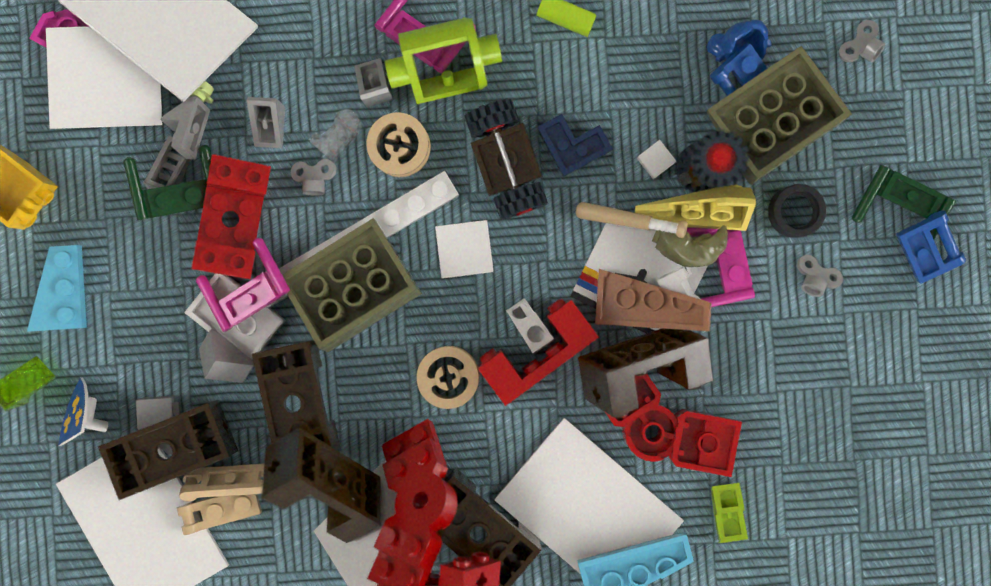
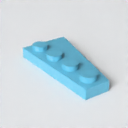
(637, 563)

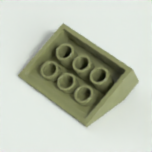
(780, 112)
(350, 286)

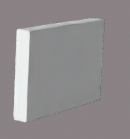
(248, 336)

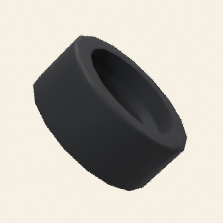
(818, 212)

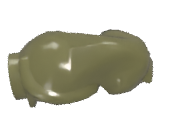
(690, 250)

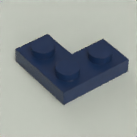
(572, 152)

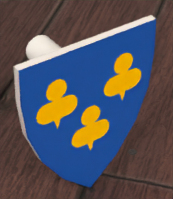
(80, 415)

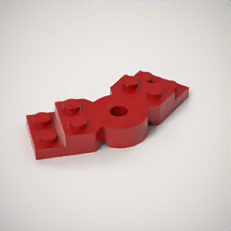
(687, 437)
(409, 538)

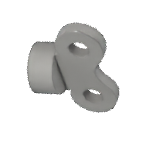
(864, 44)
(313, 176)
(817, 277)

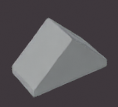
(372, 83)
(266, 121)
(223, 360)

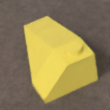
(706, 208)

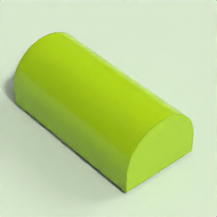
(567, 16)

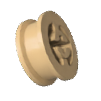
(404, 124)
(426, 381)

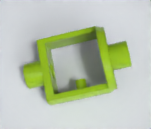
(403, 69)

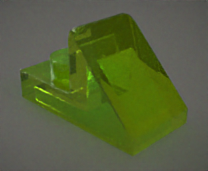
(24, 382)

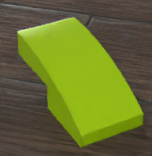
(728, 512)

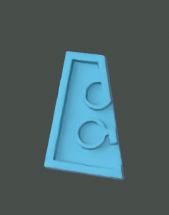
(60, 291)

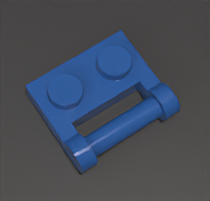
(743, 64)
(923, 252)

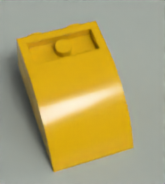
(21, 191)

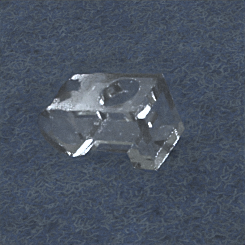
(339, 135)

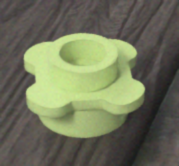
(204, 92)

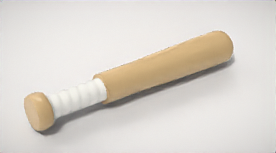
(625, 218)

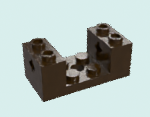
(293, 372)
(610, 372)
(195, 439)
(307, 466)
(504, 541)

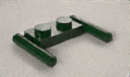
(904, 193)
(170, 198)

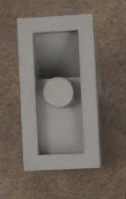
(188, 123)

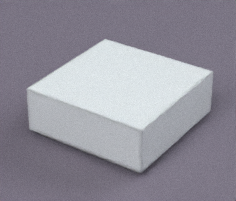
(656, 159)

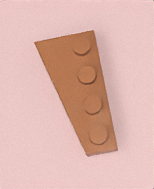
(640, 304)

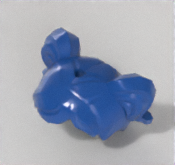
(749, 32)

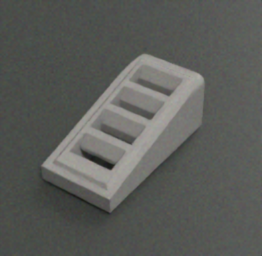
(155, 173)

